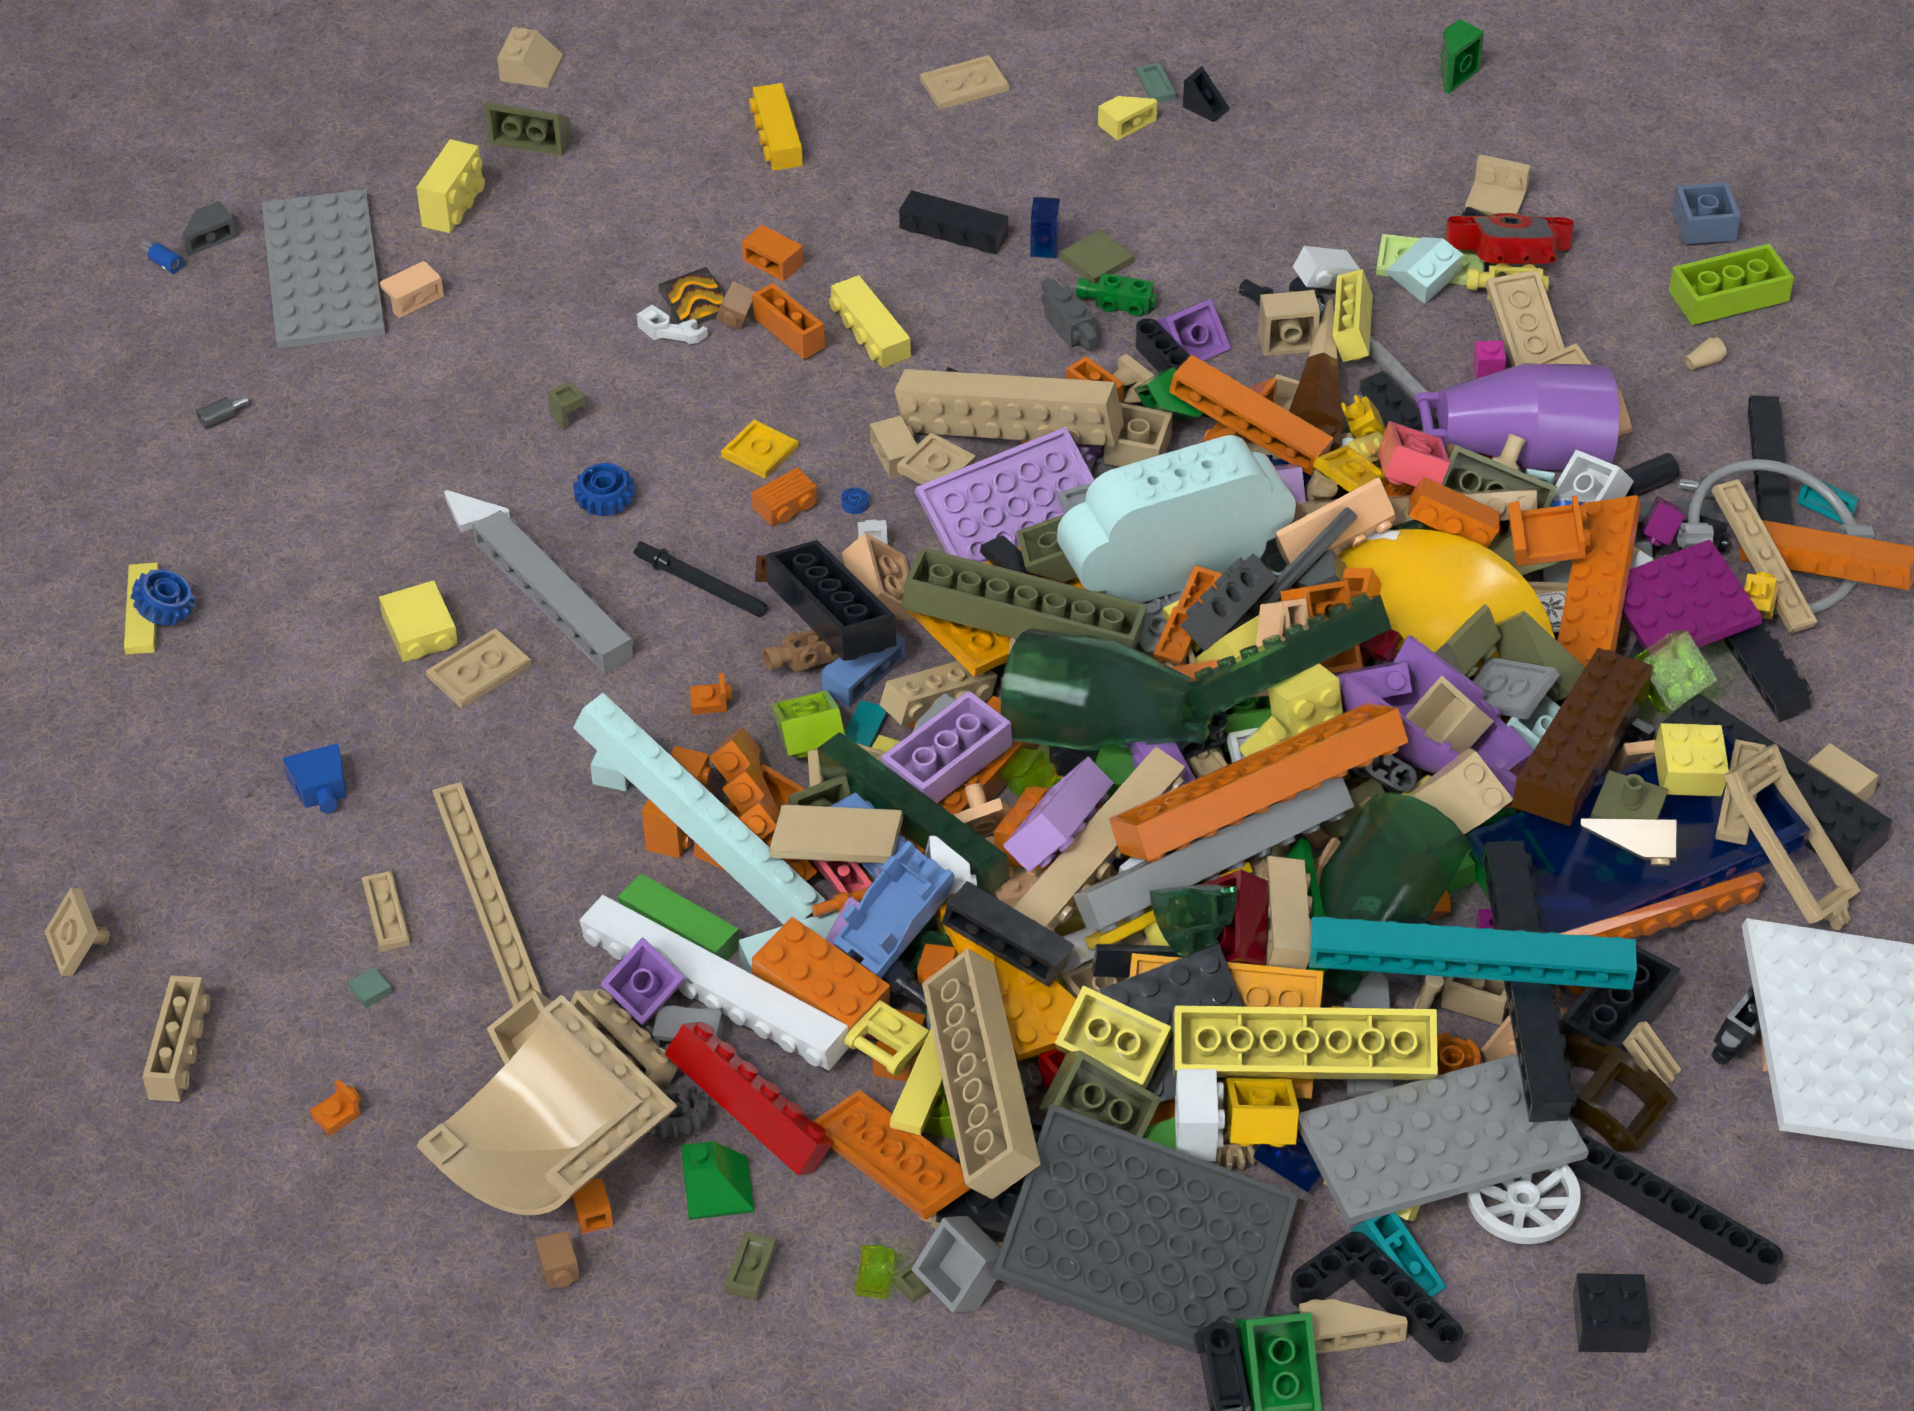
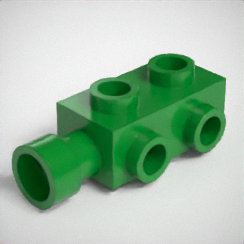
(1120, 292)

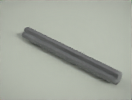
(1305, 559)

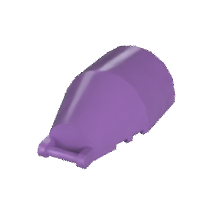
(1545, 404)
(1498, 746)

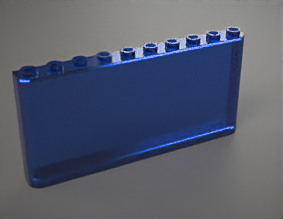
(1592, 880)

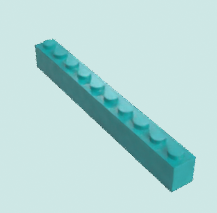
(1472, 953)

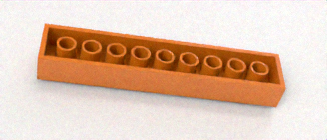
(1258, 781)

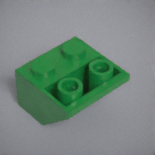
(1155, 395)

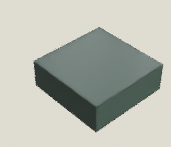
(369, 987)

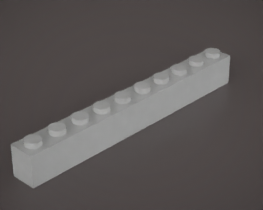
(1129, 893)

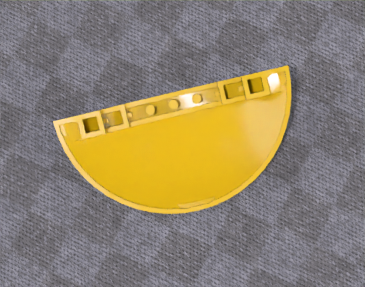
(1440, 581)

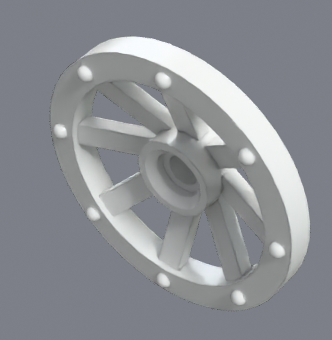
(1530, 1194)

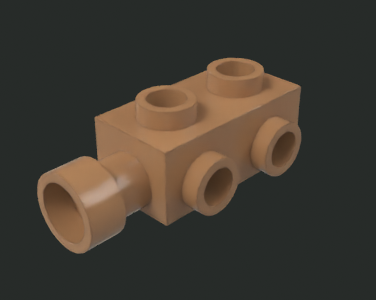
(801, 656)

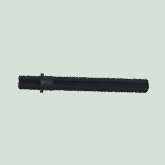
(662, 560)

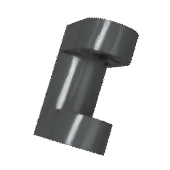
(1392, 778)

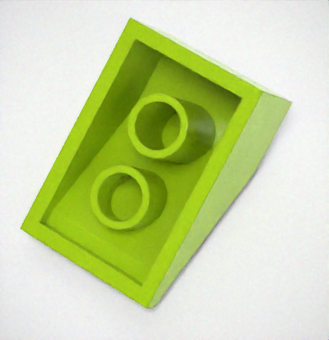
(807, 722)

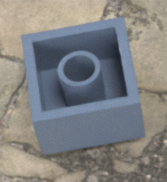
(1706, 213)

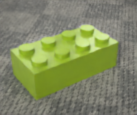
(1731, 284)

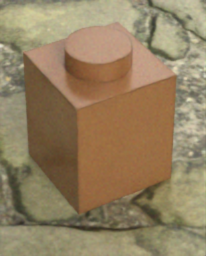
(735, 305)
(557, 1260)

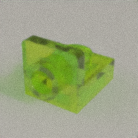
(875, 1272)

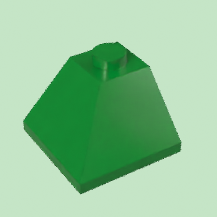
(715, 1181)

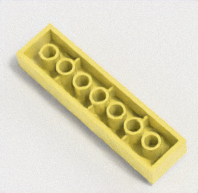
(1306, 1042)

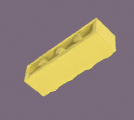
(1352, 315)
(870, 321)

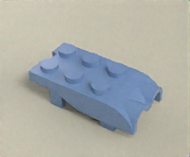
(894, 909)

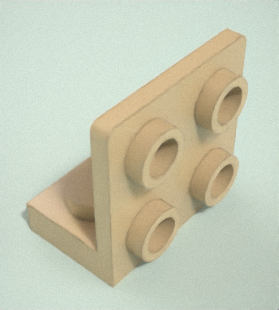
(1498, 185)

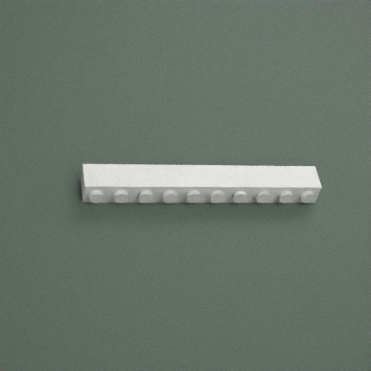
(722, 985)

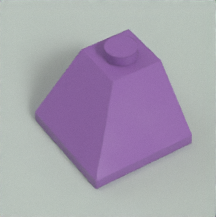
(1197, 330)
(643, 981)

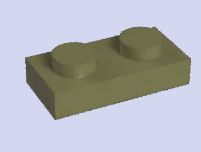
(750, 1265)

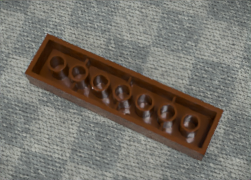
(1582, 736)

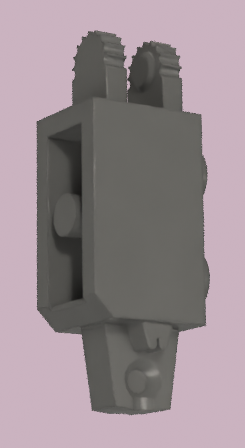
(1068, 315)

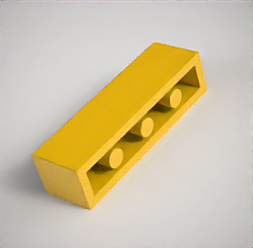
(776, 127)

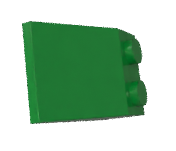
(1280, 1361)

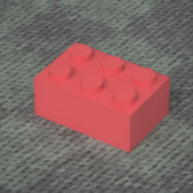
(1411, 454)

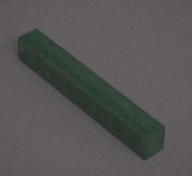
(1287, 654)
(921, 814)

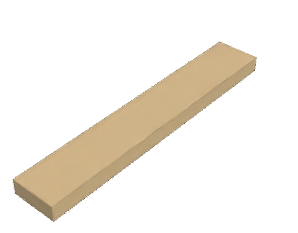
(1763, 554)

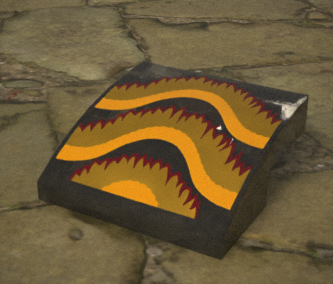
(693, 296)

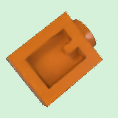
(710, 697)
(337, 1109)

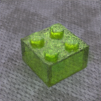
(1678, 671)

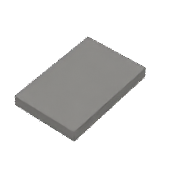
(1514, 685)

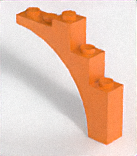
(745, 786)

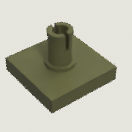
(1628, 798)

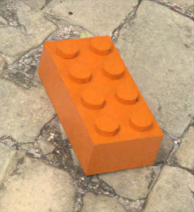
(818, 974)

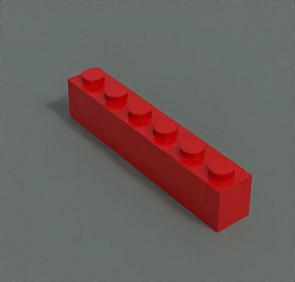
(749, 1097)

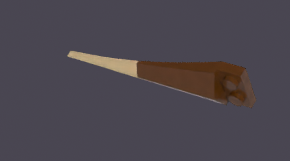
(1318, 391)

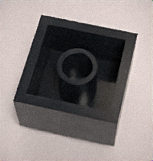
(1611, 1313)

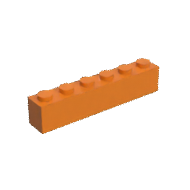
(1250, 414)
(1842, 555)

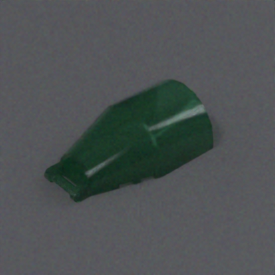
(1094, 694)
(1389, 867)

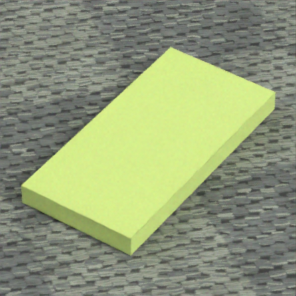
(1394, 246)

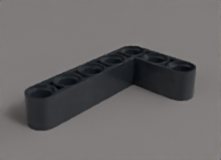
(1382, 1289)

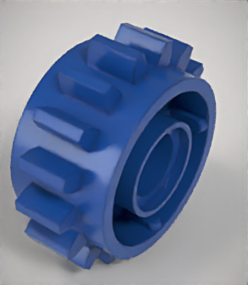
(604, 489)
(163, 597)

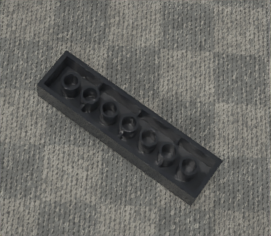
(1847, 820)

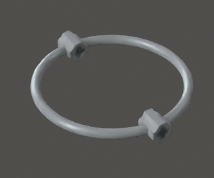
(1696, 532)

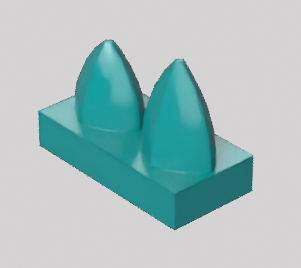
(1814, 501)

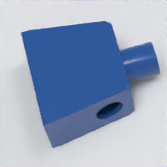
(317, 777)

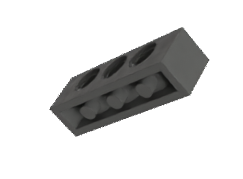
(1227, 602)

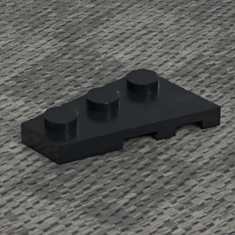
(1390, 401)

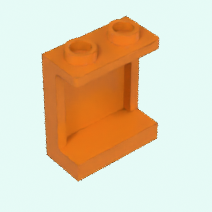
(1548, 533)

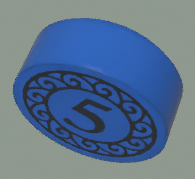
(855, 500)

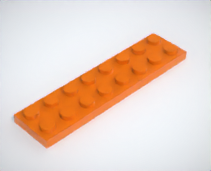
(1600, 580)

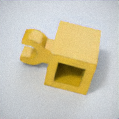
(1363, 417)
(1763, 592)

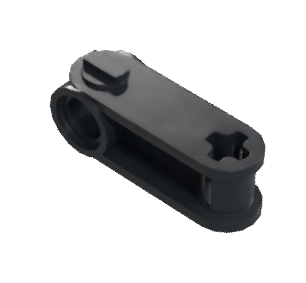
(1222, 1368)

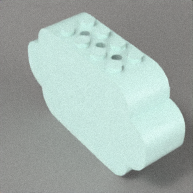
(1171, 512)

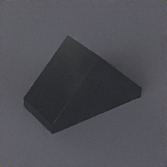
(1202, 96)

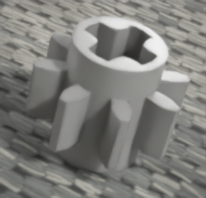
(1030, 1077)

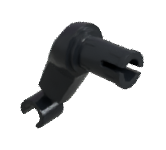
(903, 981)

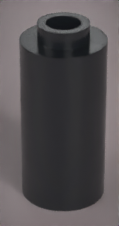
(1652, 473)

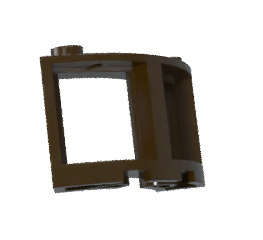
(1610, 1065)

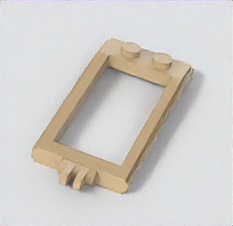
(1749, 779)

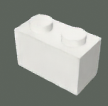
(1321, 266)

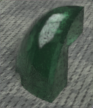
(1193, 915)

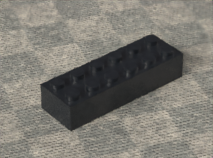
(831, 600)

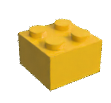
(1261, 1111)

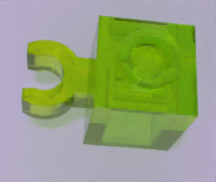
(1029, 769)

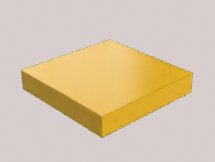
(759, 449)
(1348, 468)

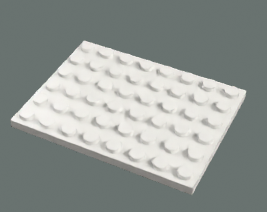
(1836, 1031)

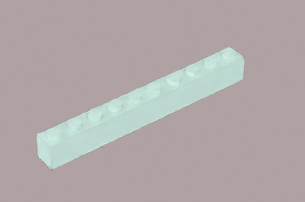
(696, 810)

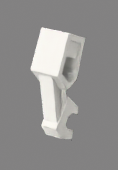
(657, 325)

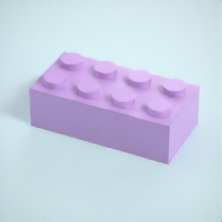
(951, 747)
(1059, 816)

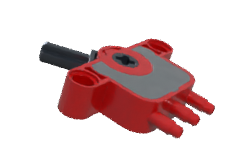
(1510, 236)

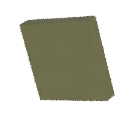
(1096, 255)

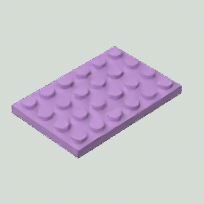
(1003, 493)

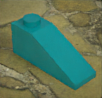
(1397, 1242)

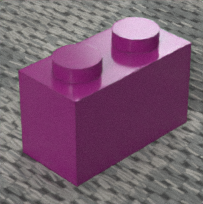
(1662, 522)

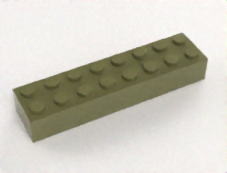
(1014, 601)

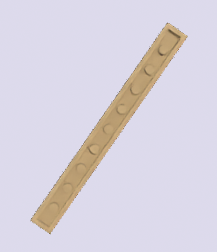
(486, 892)

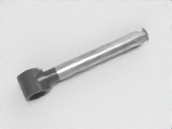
(1397, 373)

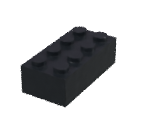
(1613, 1013)

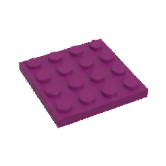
(1688, 593)

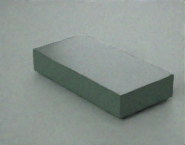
(1156, 82)

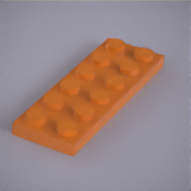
(893, 1158)

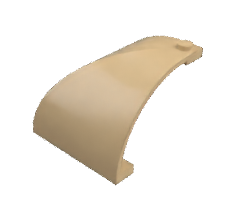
(548, 1118)

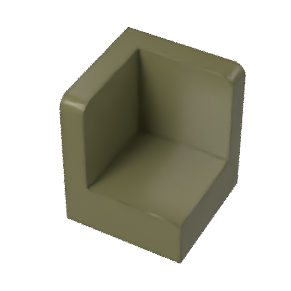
(564, 400)

